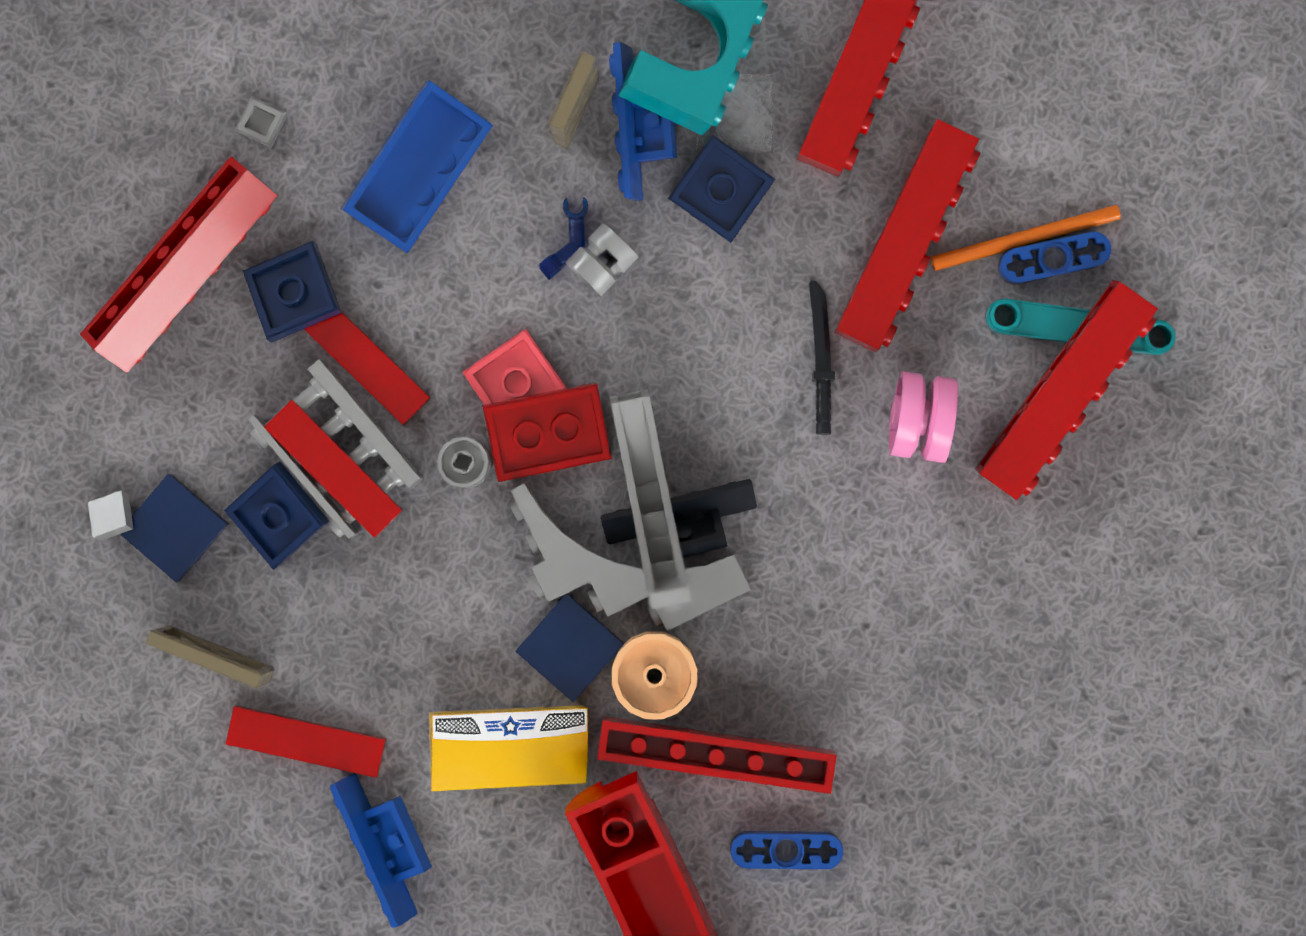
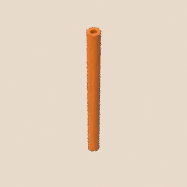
(1025, 237)

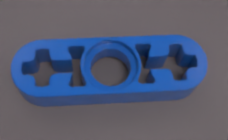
(1080, 241)
(815, 841)

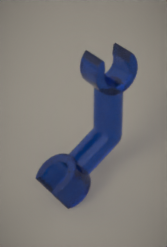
(555, 262)

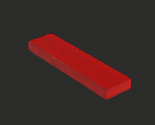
(369, 366)
(333, 468)
(305, 741)

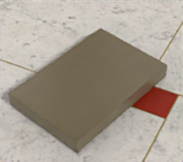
(574, 100)
(210, 656)

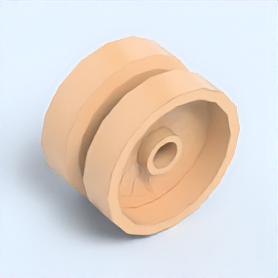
(646, 696)

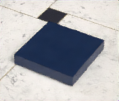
(721, 188)
(291, 291)
(276, 515)
(174, 528)
(569, 647)

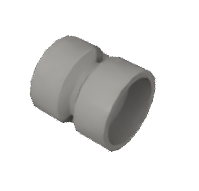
(591, 269)
(464, 462)

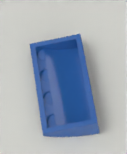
(416, 166)

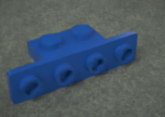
(641, 133)
(385, 844)

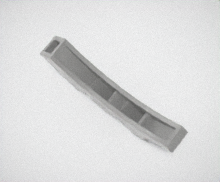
(650, 502)
(614, 583)

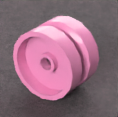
(929, 417)

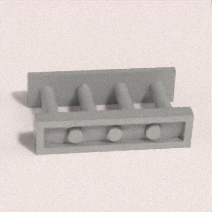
(347, 414)

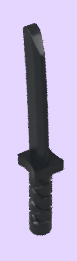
(822, 372)

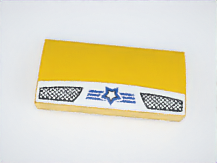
(508, 747)

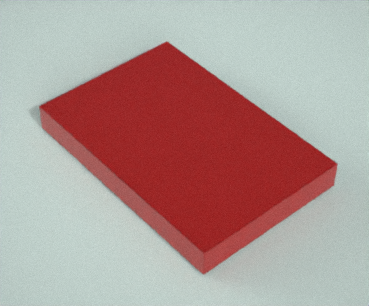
(547, 432)

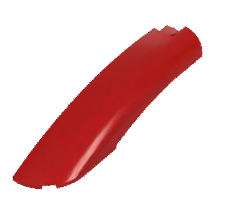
(637, 860)

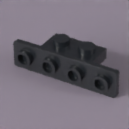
(695, 517)

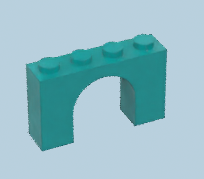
(696, 96)

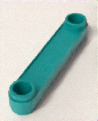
(1059, 324)

